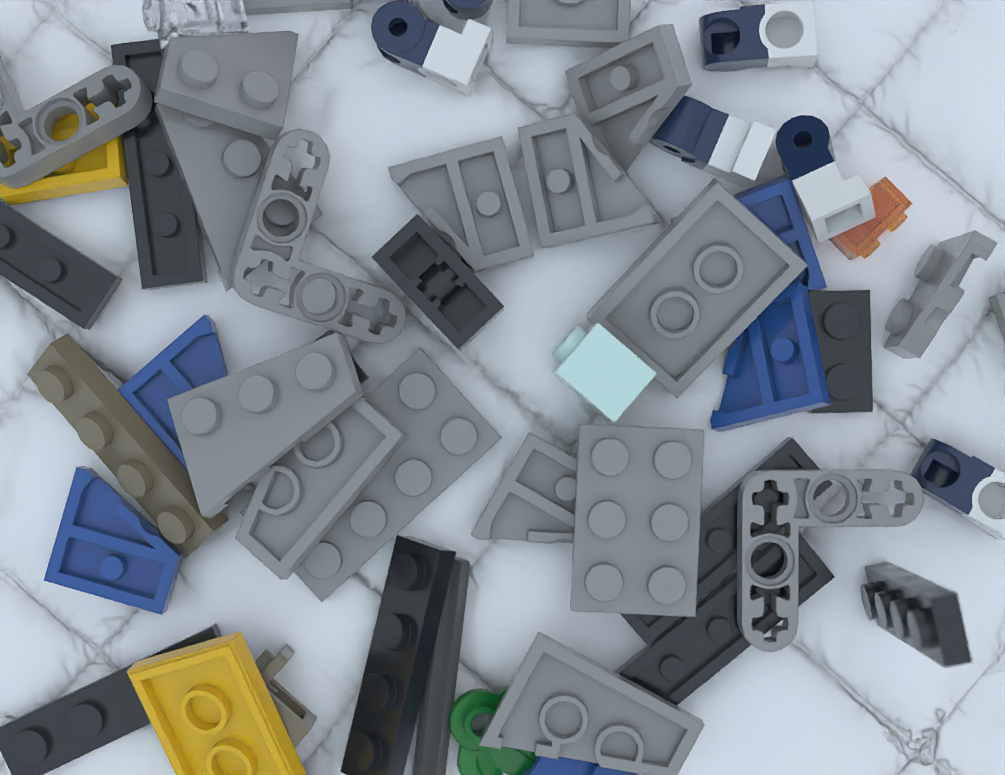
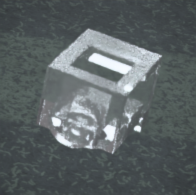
(193, 18)

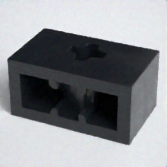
(438, 282)

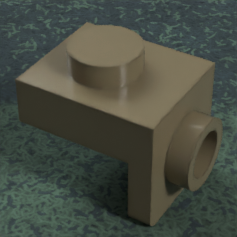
(294, 715)

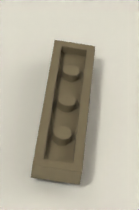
(123, 443)

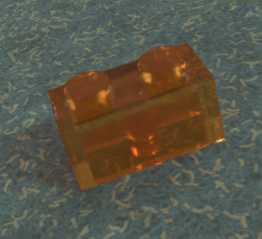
(889, 211)

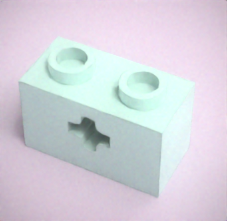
(601, 370)

